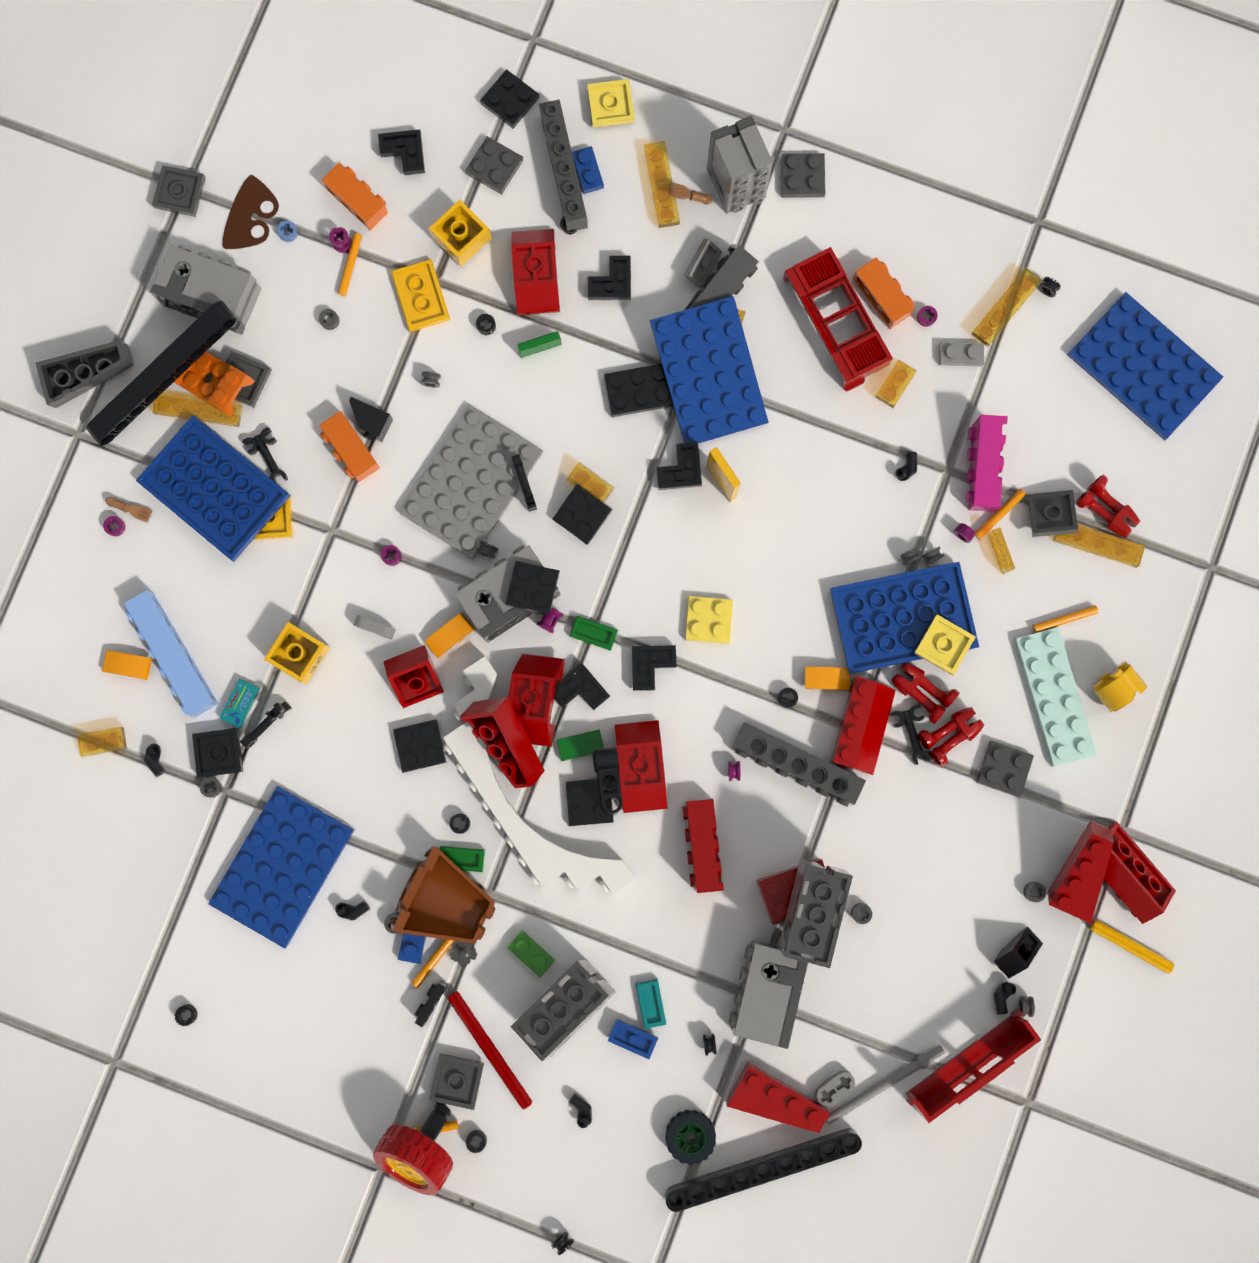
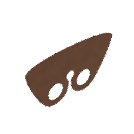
(239, 222)

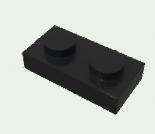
(424, 1011)

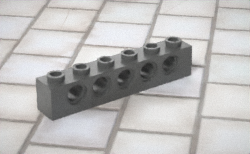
(563, 165)
(851, 783)

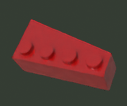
(505, 740)

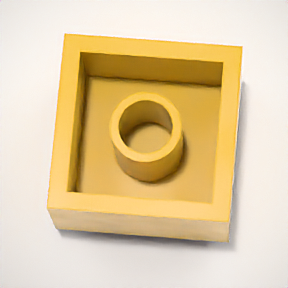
(460, 233)
(297, 653)

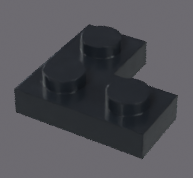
(406, 144)
(616, 285)
(686, 473)
(646, 660)
(580, 682)

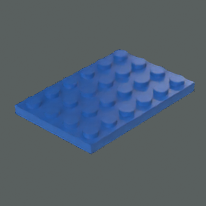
(1145, 366)
(709, 371)
(213, 488)
(889, 615)
(281, 867)

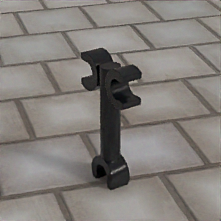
(259, 443)
(524, 482)
(277, 712)
(908, 717)

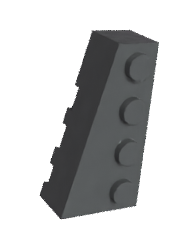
(728, 278)
(80, 371)

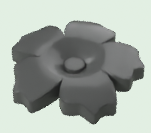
(463, 952)

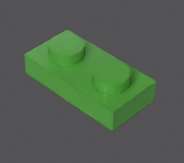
(531, 954)

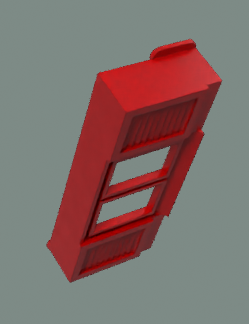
(858, 355)
(1006, 1041)

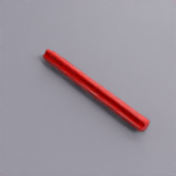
(490, 1050)

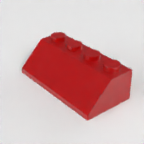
(863, 725)
(1136, 878)

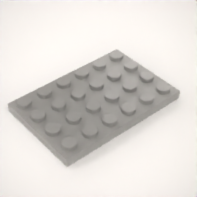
(470, 482)

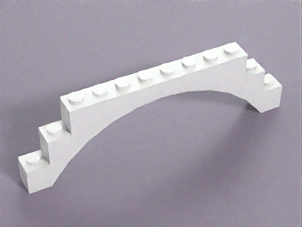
(541, 855)

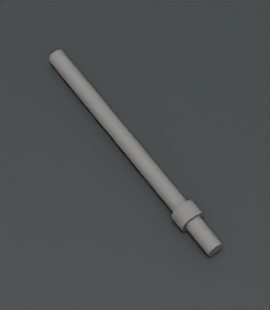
(922, 1061)

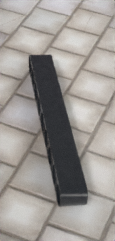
(161, 373)
(754, 1178)

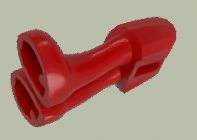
(1122, 514)
(934, 710)
(958, 723)

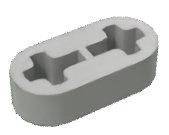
(374, 627)
(831, 1084)

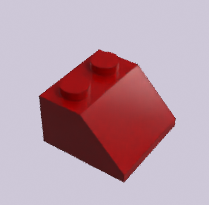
(413, 676)

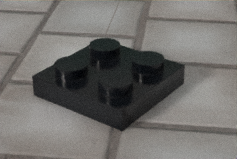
(509, 99)
(582, 514)
(532, 587)
(419, 746)
(217, 752)
(585, 803)

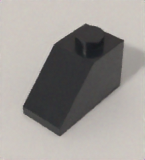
(371, 420)
(1018, 953)

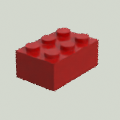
(777, 891)

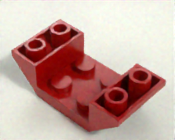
(535, 272)
(533, 695)
(641, 766)

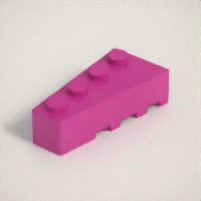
(985, 463)

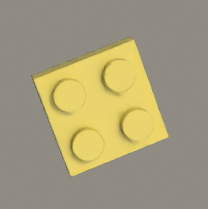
(611, 103)
(709, 620)
(944, 645)

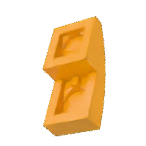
(449, 635)
(127, 664)
(827, 678)

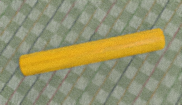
(1132, 946)

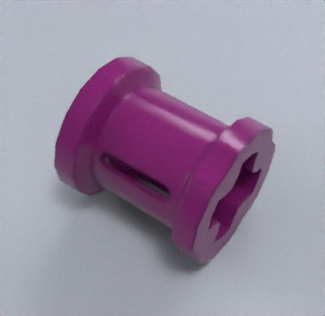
(340, 245)
(549, 621)

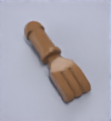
(682, 192)
(136, 511)

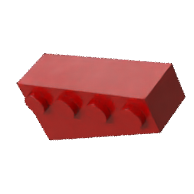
(704, 846)
(1082, 875)
(775, 1100)

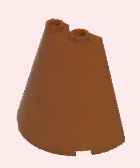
(442, 902)

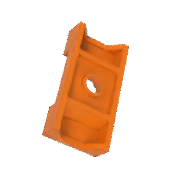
(221, 389)

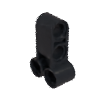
(607, 765)

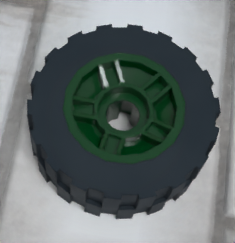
(693, 1150)

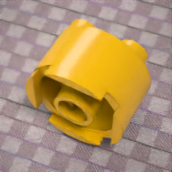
(1120, 687)

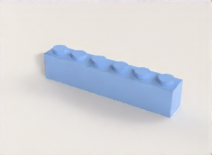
(170, 653)

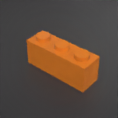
(355, 195)
(883, 292)
(348, 447)

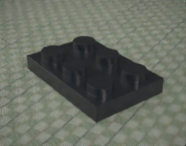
(637, 390)

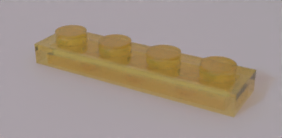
(660, 183)
(1006, 307)
(185, 406)
(1103, 545)

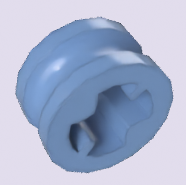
(282, 226)

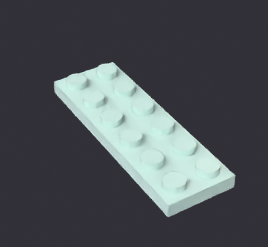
(1055, 697)

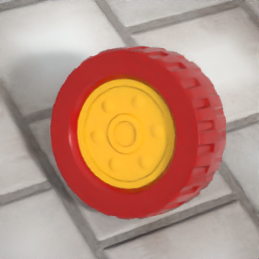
(414, 1156)

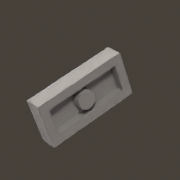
(702, 263)
(961, 354)

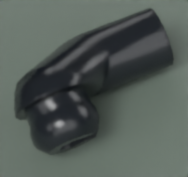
(909, 468)
(152, 759)
(351, 912)
(1001, 995)
(584, 1110)

